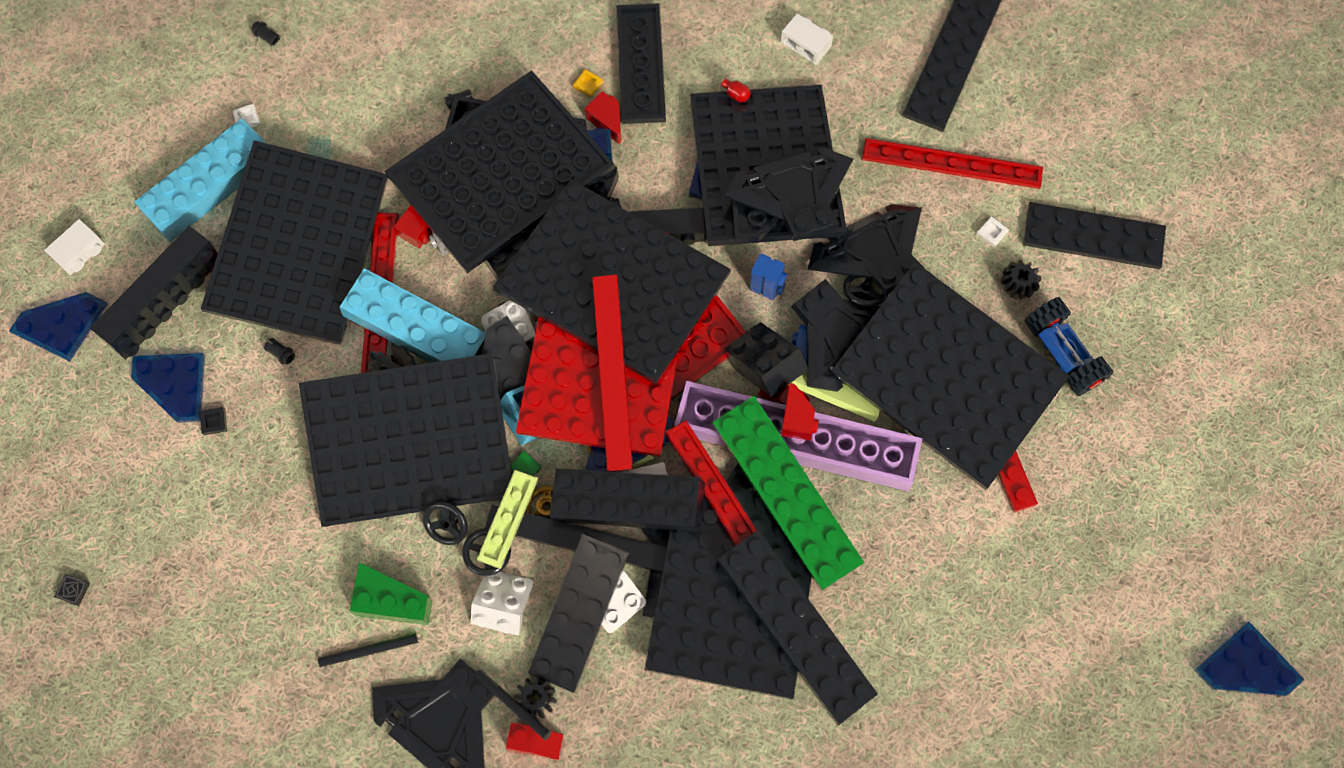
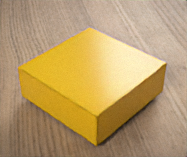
(587, 83)

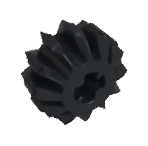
(1020, 270)
(542, 691)

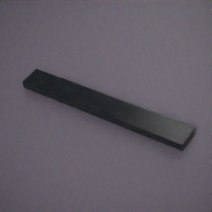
(568, 536)

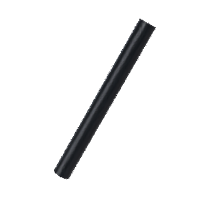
(368, 650)
(512, 704)

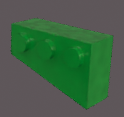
(388, 599)

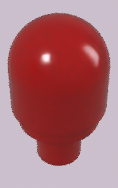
(736, 90)

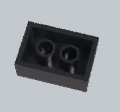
(766, 359)

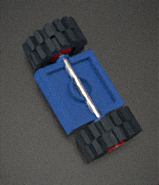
(1067, 347)

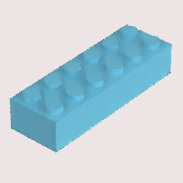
(199, 182)
(410, 320)

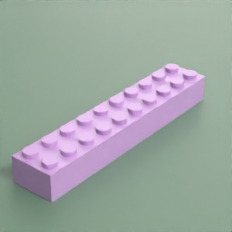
(837, 446)

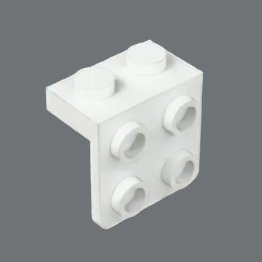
(522, 319)
(501, 602)
(624, 604)

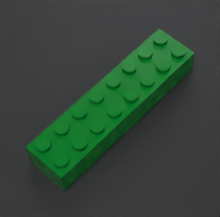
(788, 493)

